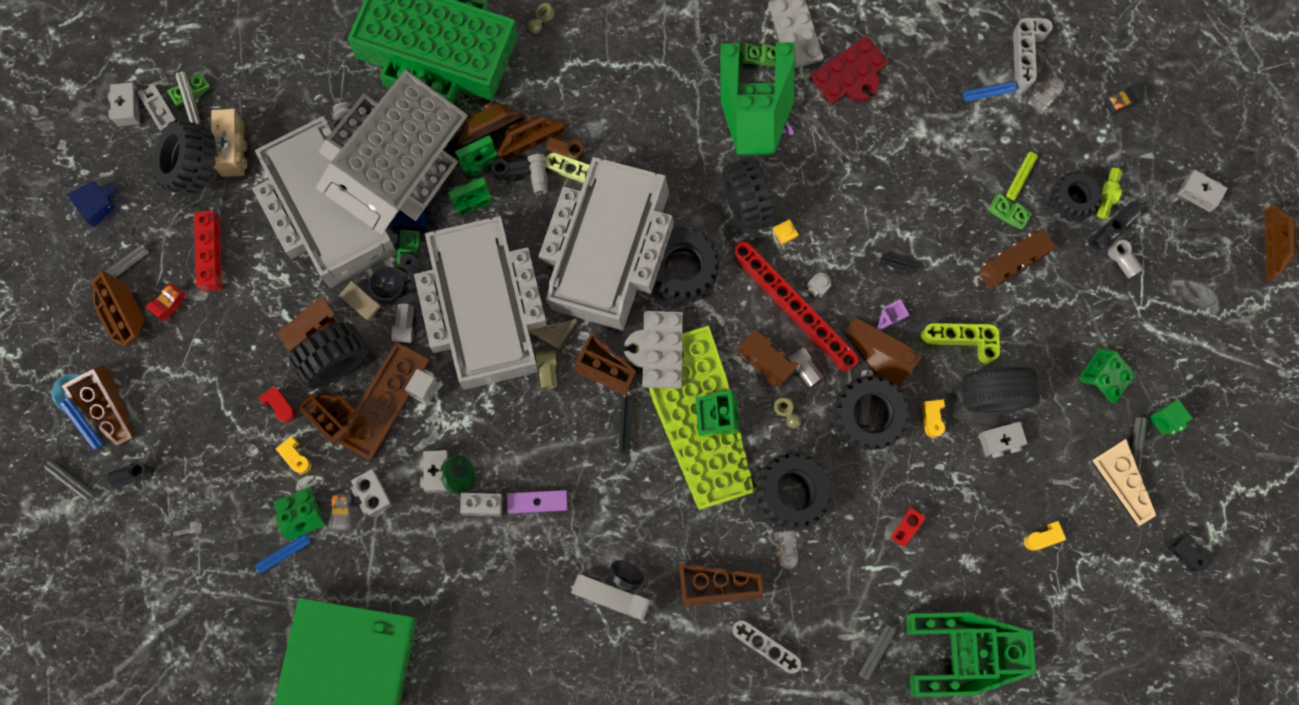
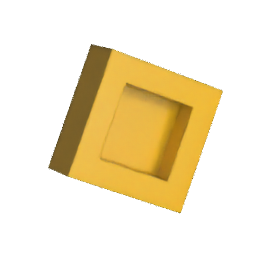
(785, 232)

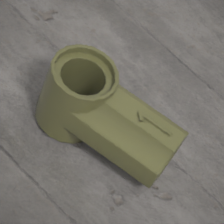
(546, 364)

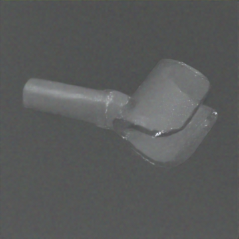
(1067, 482)
(194, 528)

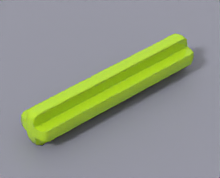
(1021, 176)

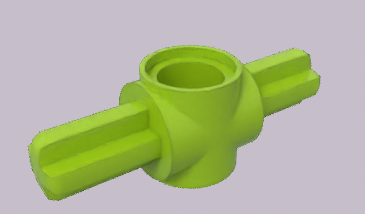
(1111, 193)

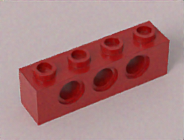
(207, 251)

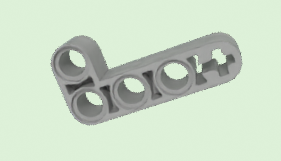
(1028, 38)
(610, 597)

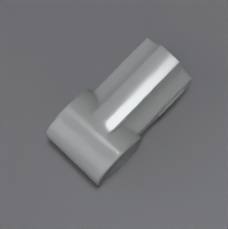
(1126, 260)
(403, 328)
(806, 368)

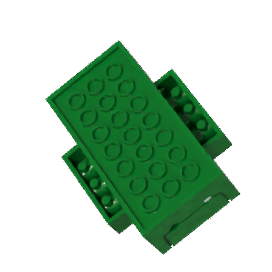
(440, 42)

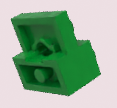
(466, 156)
(474, 187)
(719, 421)
(298, 514)

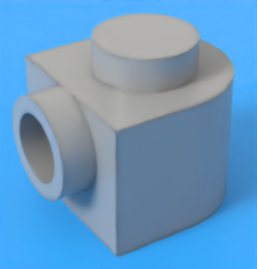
(819, 285)

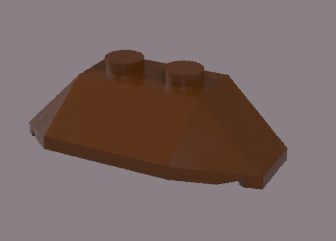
(486, 121)
(529, 135)
(1279, 241)
(116, 309)
(330, 416)

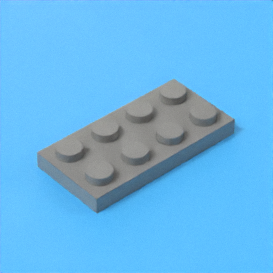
(795, 25)

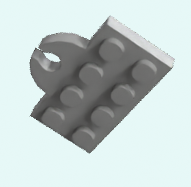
(658, 349)

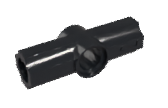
(1108, 232)

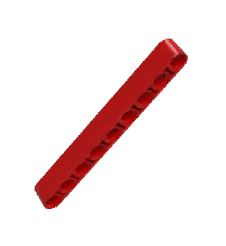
(796, 315)

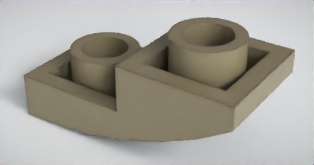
(360, 301)

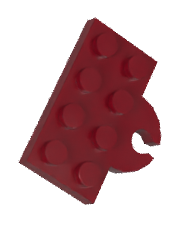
(851, 72)

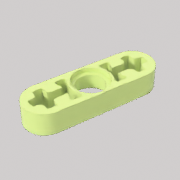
(567, 161)

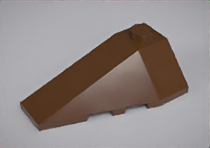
(884, 353)
(100, 401)

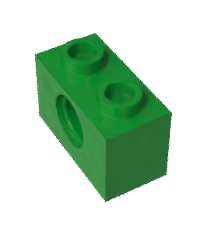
(1171, 418)

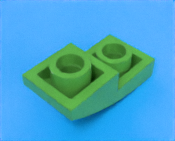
(758, 55)
(197, 85)
(1009, 212)

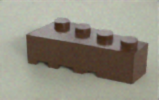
(1016, 259)
(715, 586)

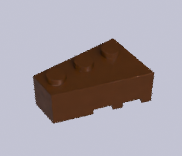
(307, 323)

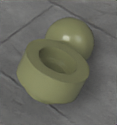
(544, 14)
(793, 419)

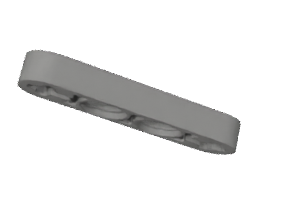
(765, 648)

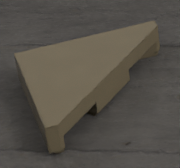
(555, 333)

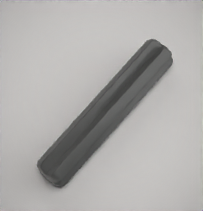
(127, 261)
(1138, 440)
(69, 480)
(877, 652)

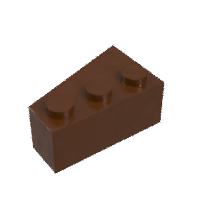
(766, 359)
(603, 366)

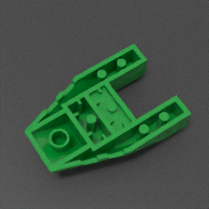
(757, 110)
(982, 654)

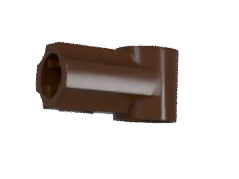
(564, 147)

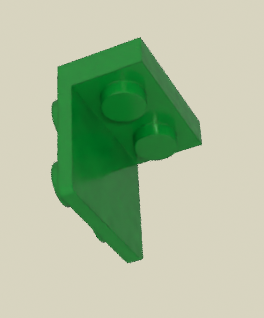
(1108, 373)

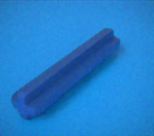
(989, 91)
(81, 423)
(282, 553)

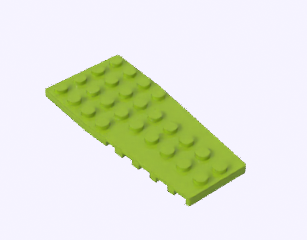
(712, 463)

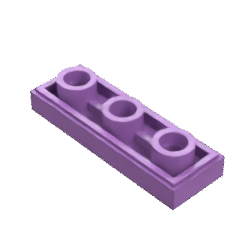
(524, 502)

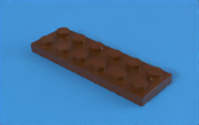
(383, 401)

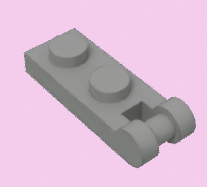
(156, 106)

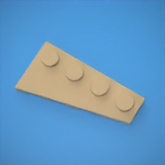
(1124, 478)

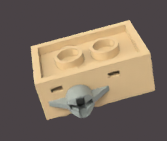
(230, 142)

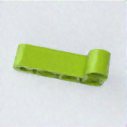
(961, 339)

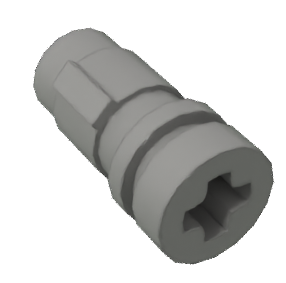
(538, 173)

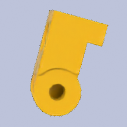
(932, 418)
(291, 455)
(1041, 540)

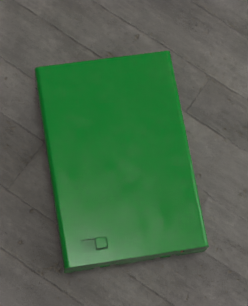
(345, 656)

